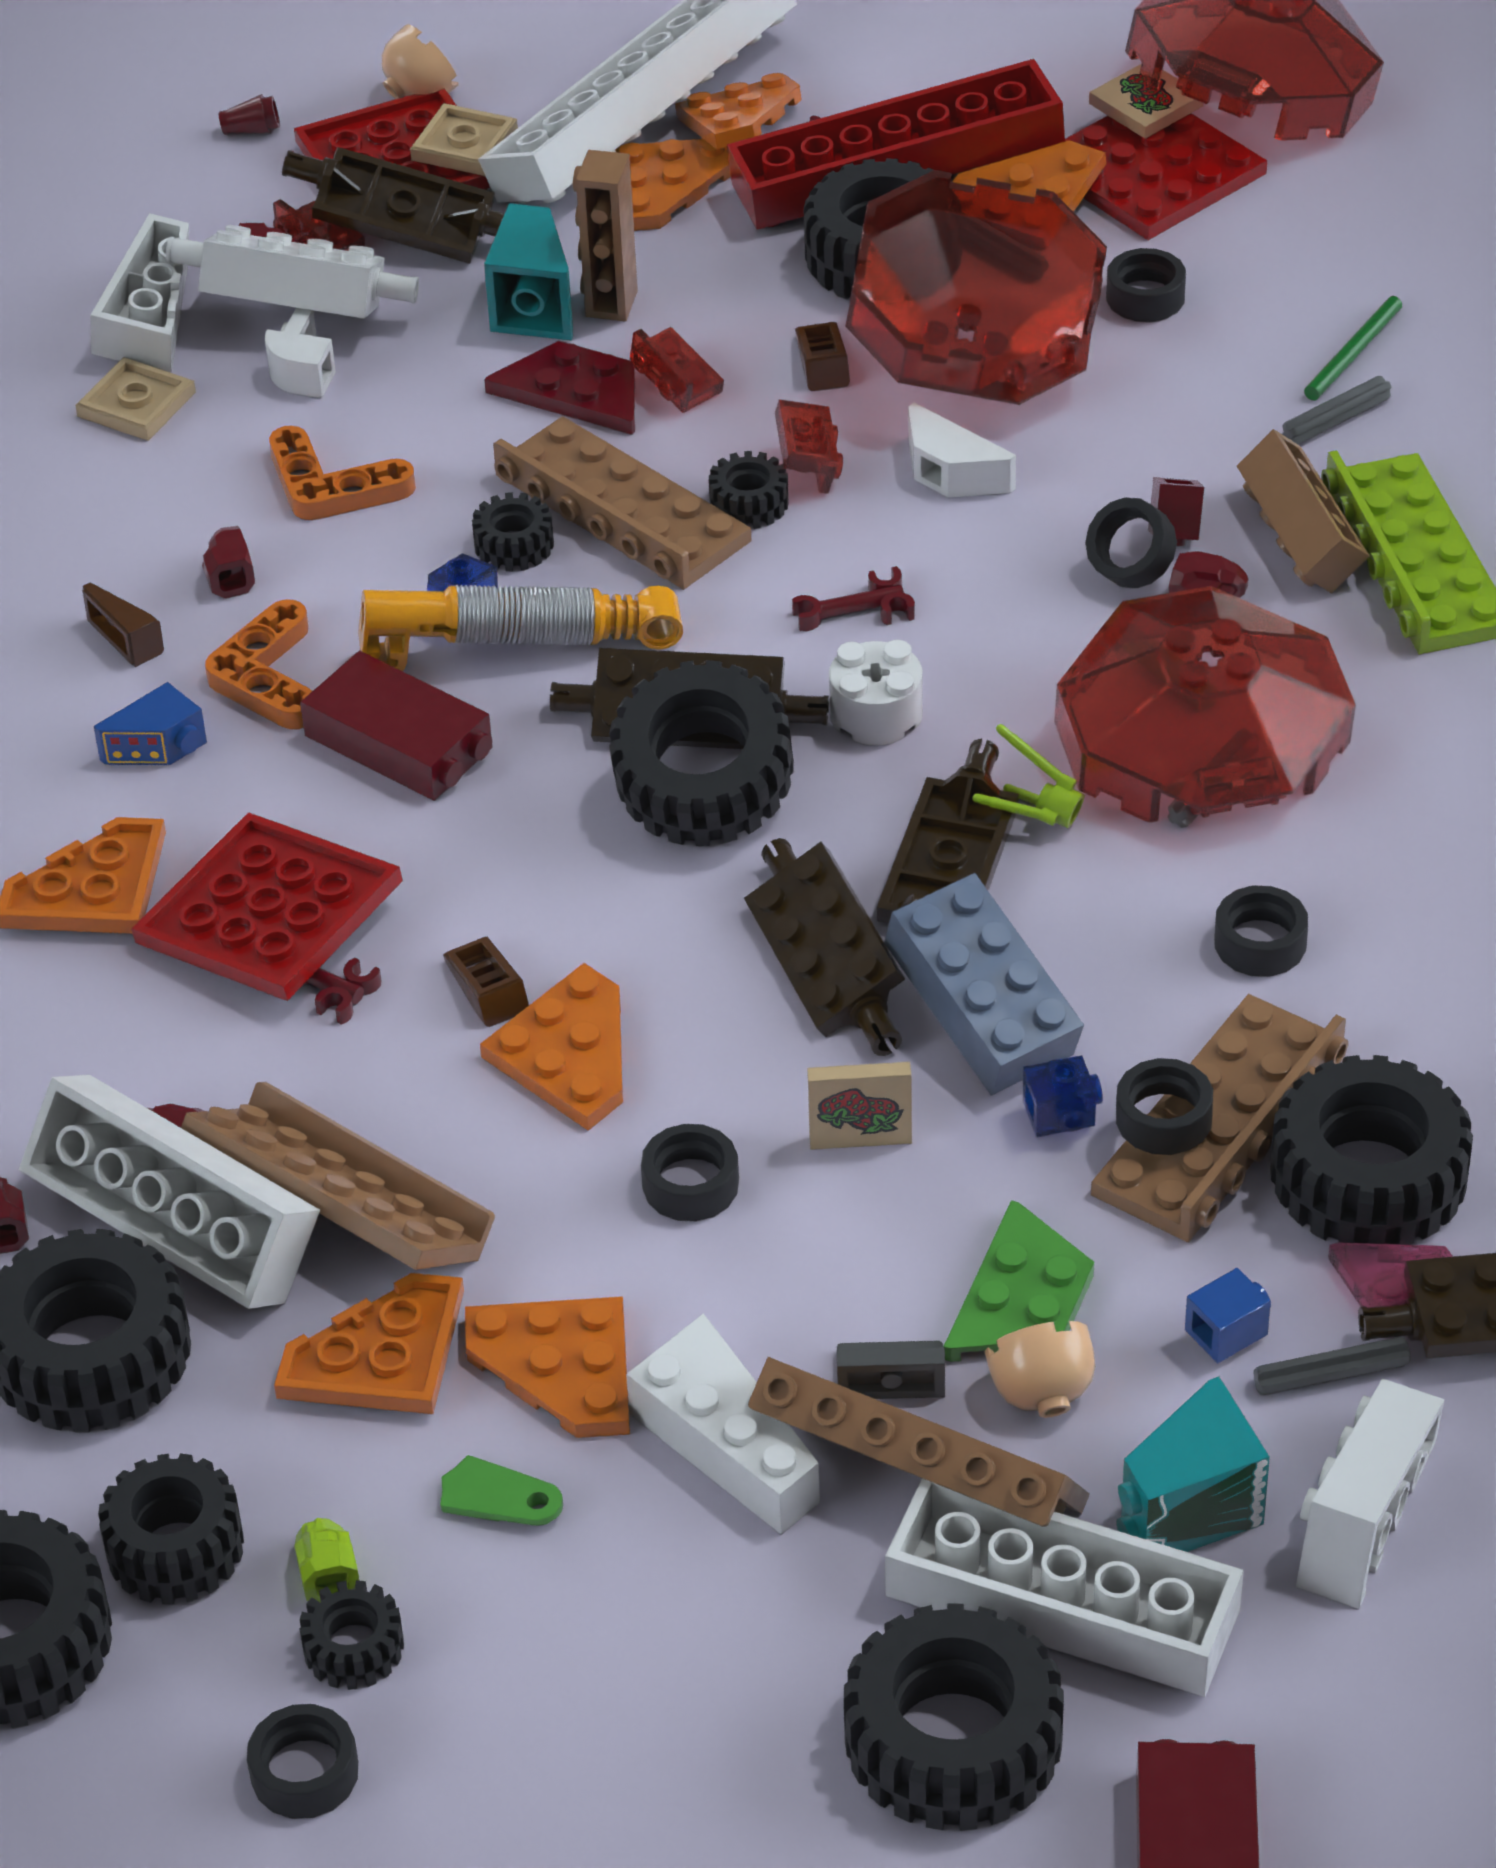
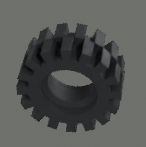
(748, 472)
(507, 515)
(354, 1660)

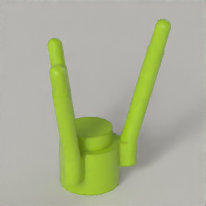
(1054, 804)

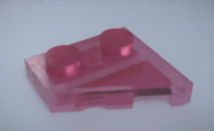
(1377, 1270)

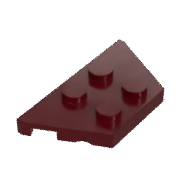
(572, 384)

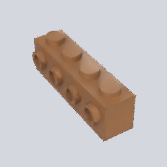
(606, 234)
(1301, 512)

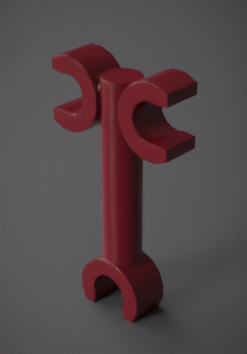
(881, 593)
(343, 991)

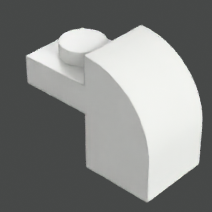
(298, 358)

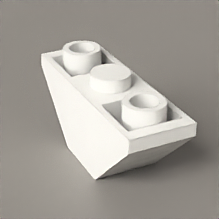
(955, 458)

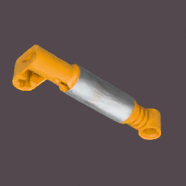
(514, 616)

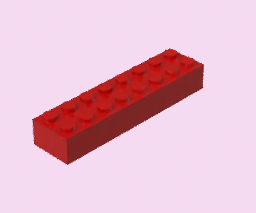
(938, 127)

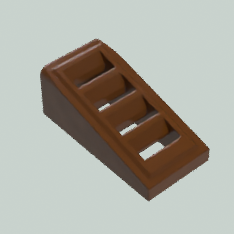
(823, 356)
(123, 625)
(490, 986)

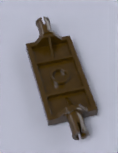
(397, 202)
(624, 668)
(950, 834)
(827, 943)
(1446, 1307)

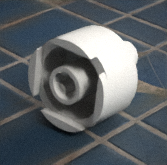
(875, 691)

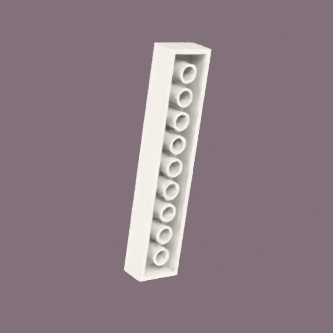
(625, 94)

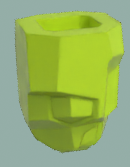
(324, 1557)

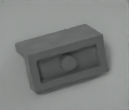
(893, 1369)

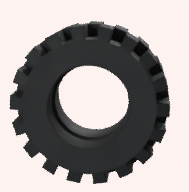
(179, 1561)

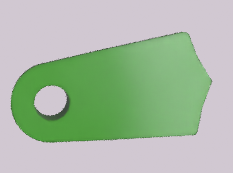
(498, 1493)

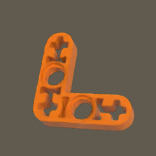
(311, 492)
(236, 669)

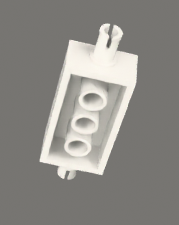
(292, 272)

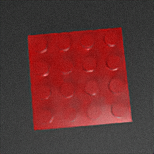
(383, 133)
(1167, 175)
(267, 906)

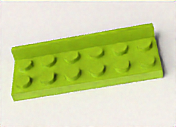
(1415, 551)

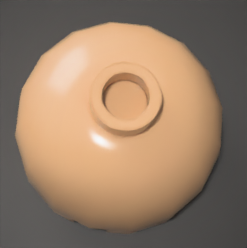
(415, 66)
(1043, 1367)

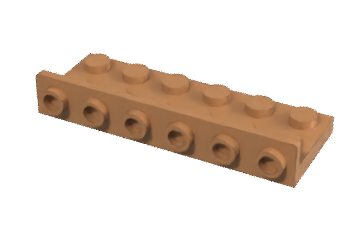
(622, 501)
(1250, 1068)
(347, 1178)
(914, 1444)

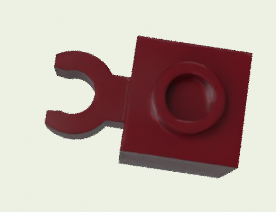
(1181, 503)

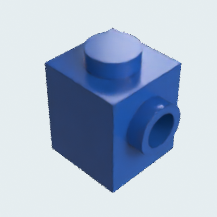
(1228, 1314)

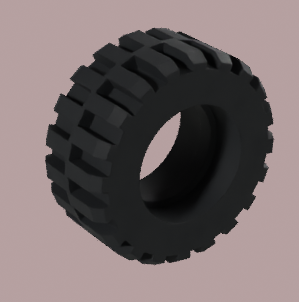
(837, 214)
(697, 702)
(1381, 1105)
(97, 1379)
(72, 1634)
(953, 1777)

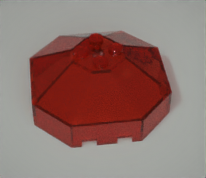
(1262, 54)
(981, 263)
(1156, 720)

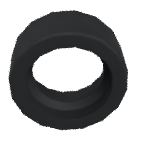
(1146, 265)
(1103, 529)
(1262, 904)
(1167, 1078)
(686, 1201)
(309, 1797)

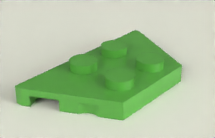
(1023, 1281)

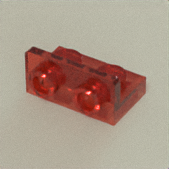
(303, 227)
(674, 368)
(809, 441)

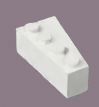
(143, 299)
(697, 1403)
(1365, 1490)

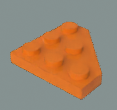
(738, 109)
(1061, 168)
(671, 177)
(89, 884)
(567, 1047)
(378, 1351)
(558, 1358)

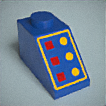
(151, 730)

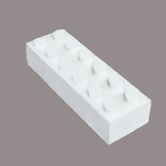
(169, 1190)
(1069, 1585)

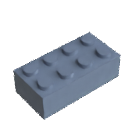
(982, 982)

